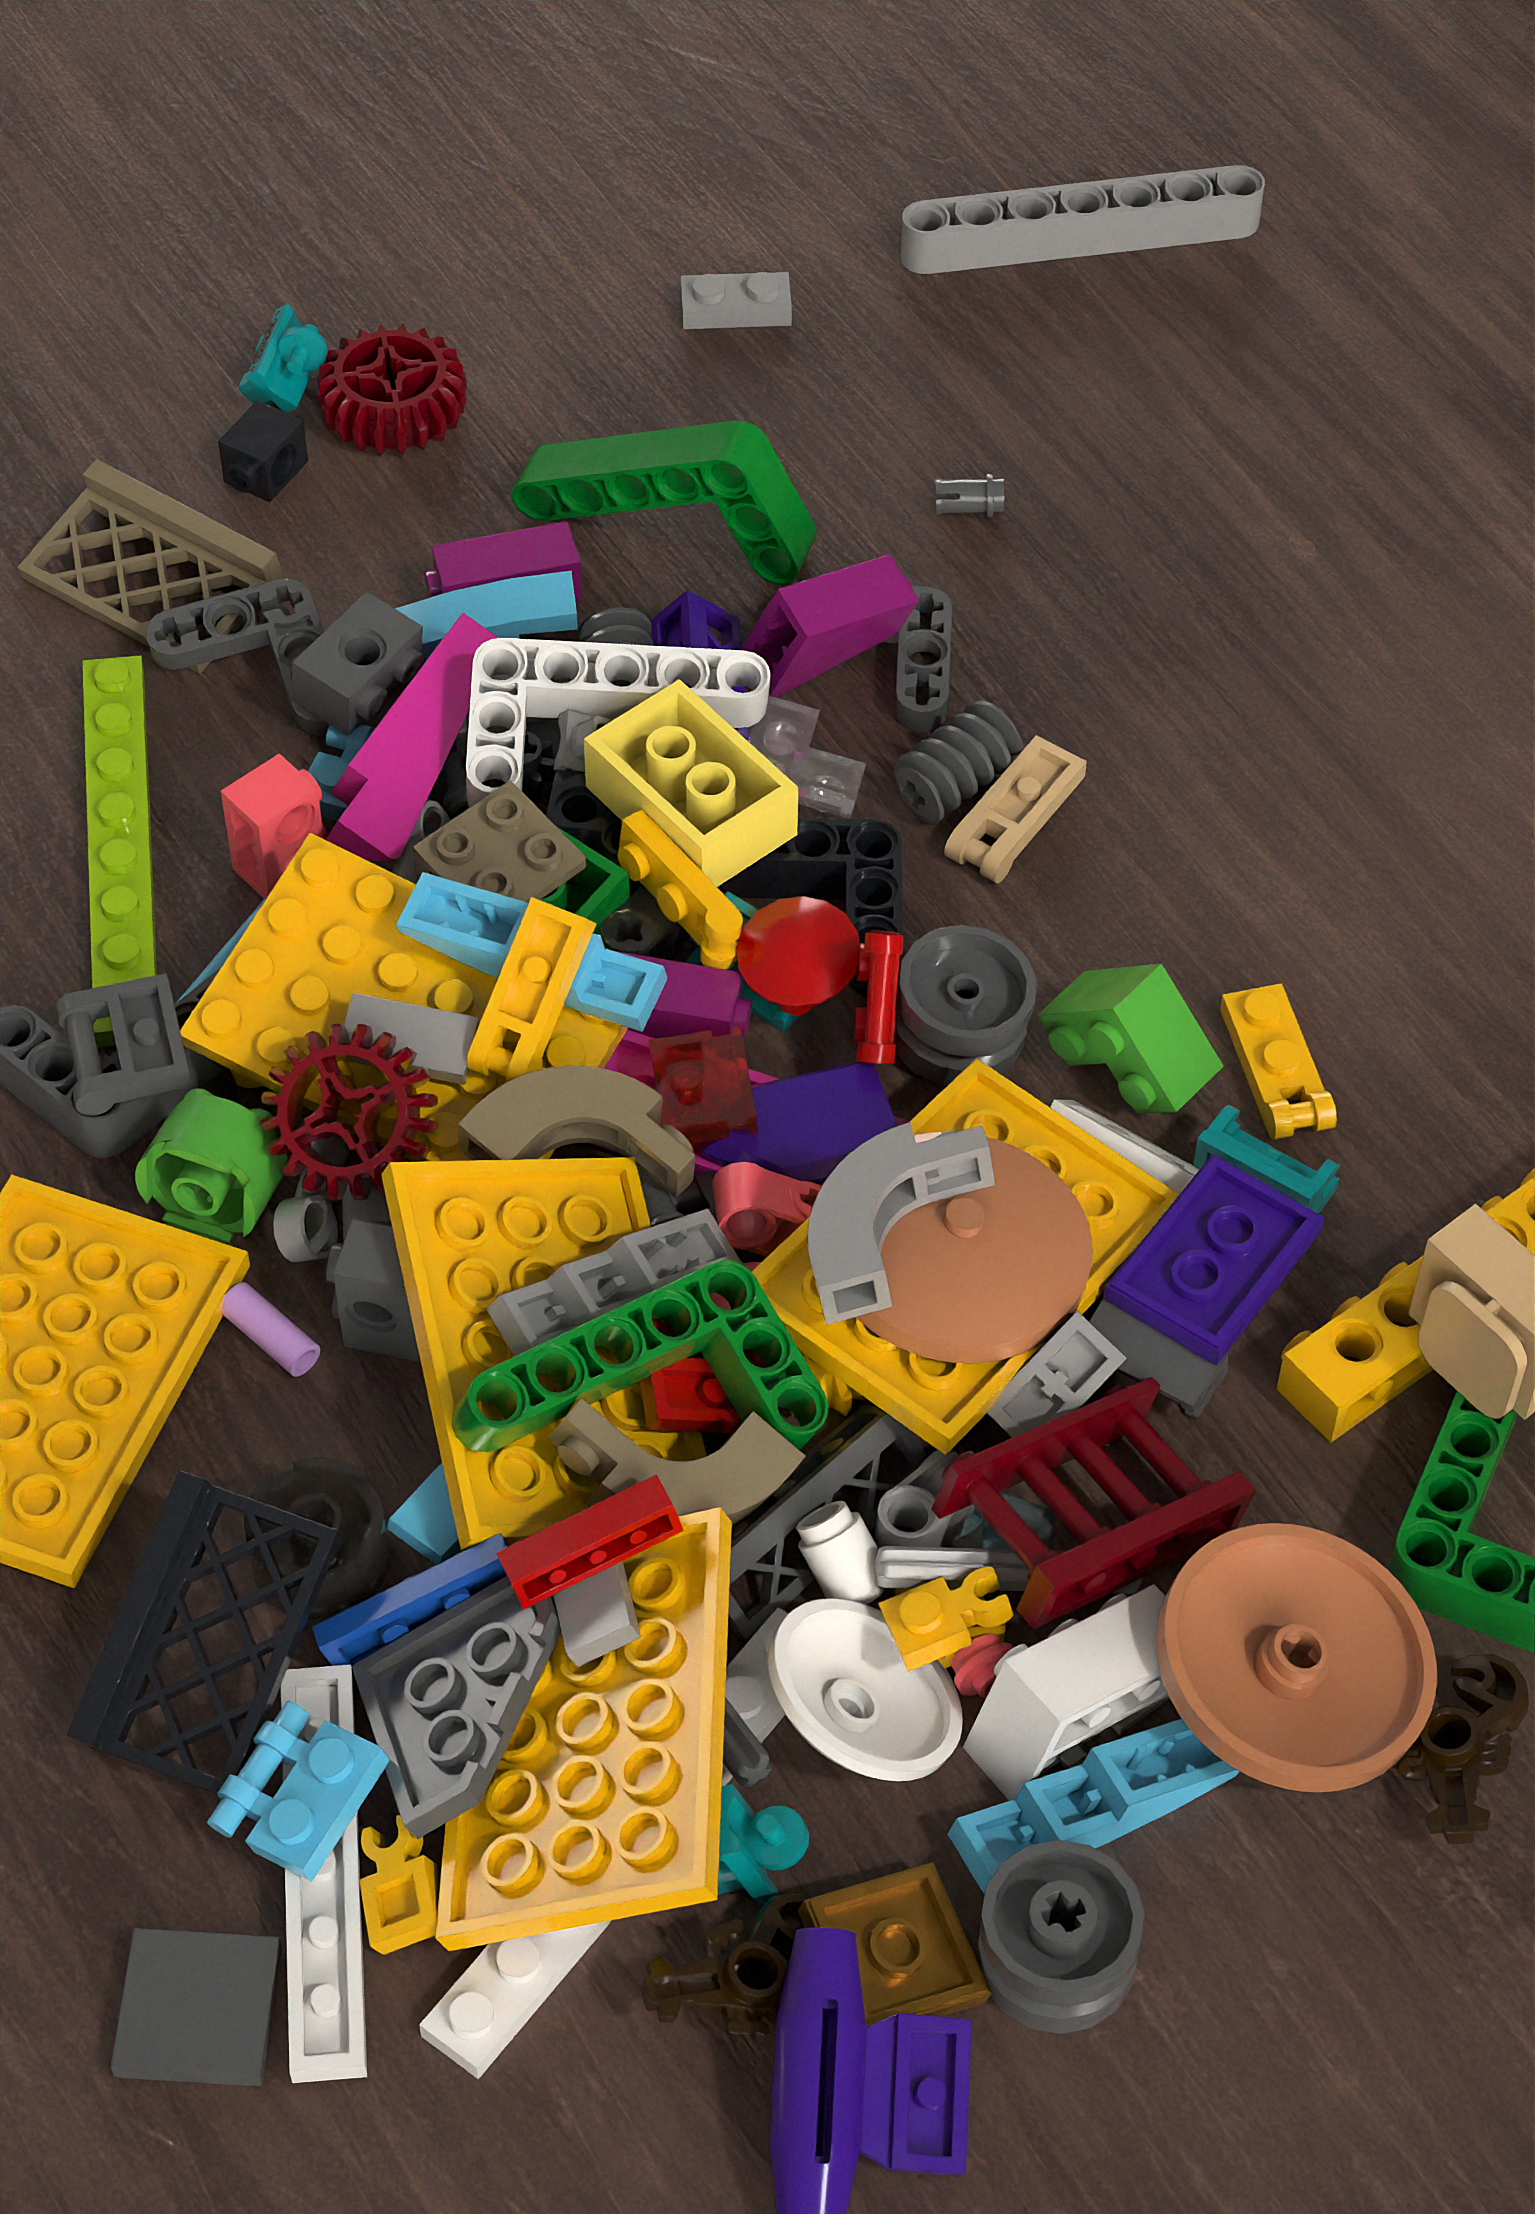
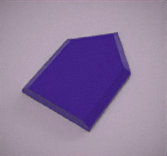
(809, 1122)

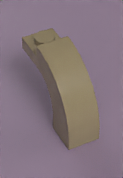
(573, 1107)
(735, 1477)

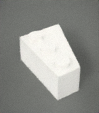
(1069, 1691)

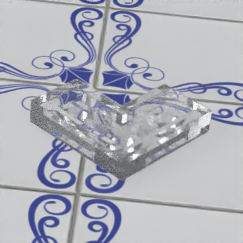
(823, 778)

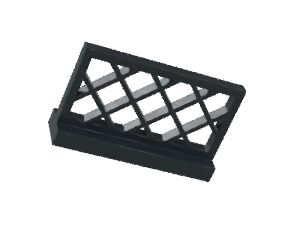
(149, 1614)

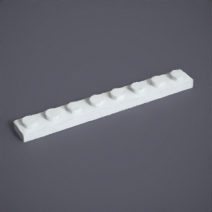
(518, 1974)

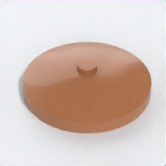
(986, 1267)
(1296, 1657)

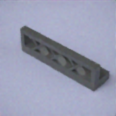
(822, 1472)

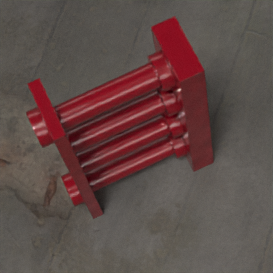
(1104, 1556)

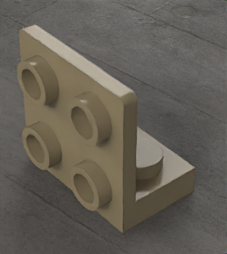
(501, 848)

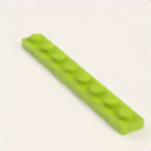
(118, 827)

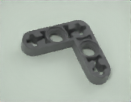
(278, 631)
(933, 676)

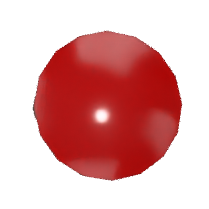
(798, 953)

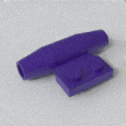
(855, 2088)

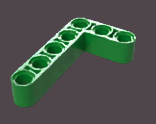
(678, 467)
(644, 1350)
(1446, 1541)

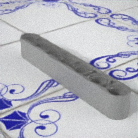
(1081, 219)

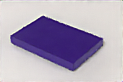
(1214, 1259)

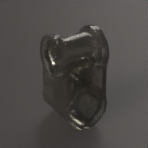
(643, 929)

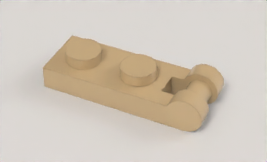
(1016, 808)

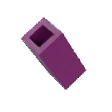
(504, 557)
(697, 1001)

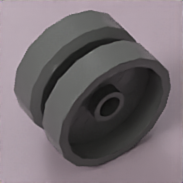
(962, 1000)
(1060, 1936)

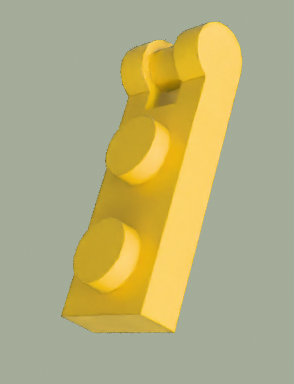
(680, 889)
(530, 990)
(1277, 1061)

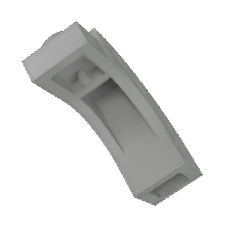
(870, 1195)

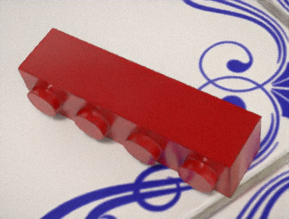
(590, 1541)

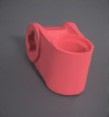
(760, 1206)

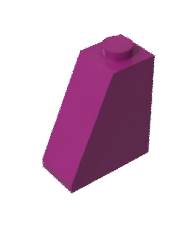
(830, 620)

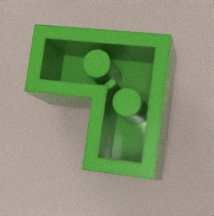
(1138, 1029)

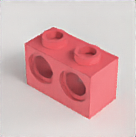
(269, 819)

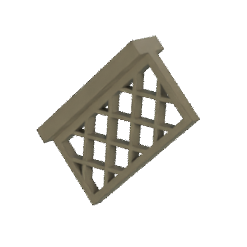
(169, 525)

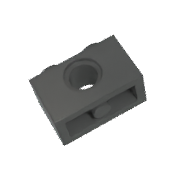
(357, 663)
(371, 1292)

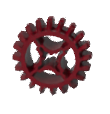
(391, 389)
(335, 1088)

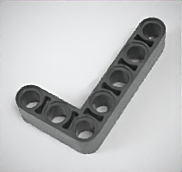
(42, 1074)

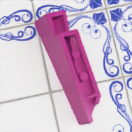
(407, 750)

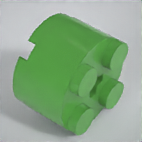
(211, 1167)

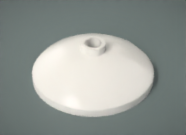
(856, 1698)

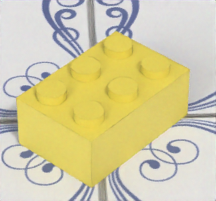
(693, 780)

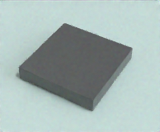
(197, 2007)

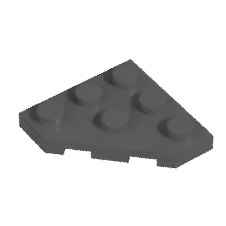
(453, 1697)

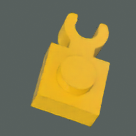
(935, 1621)
(402, 1895)

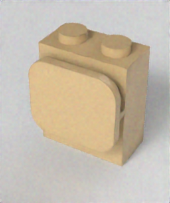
(1479, 1313)

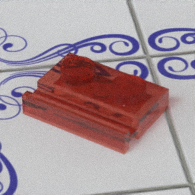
(704, 1084)

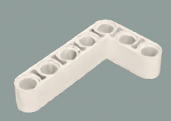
(591, 669)

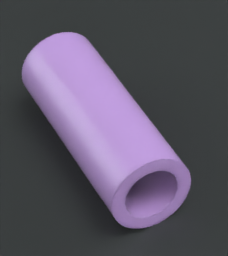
(270, 1329)

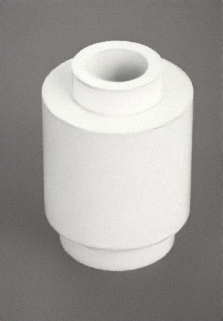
(840, 1553)

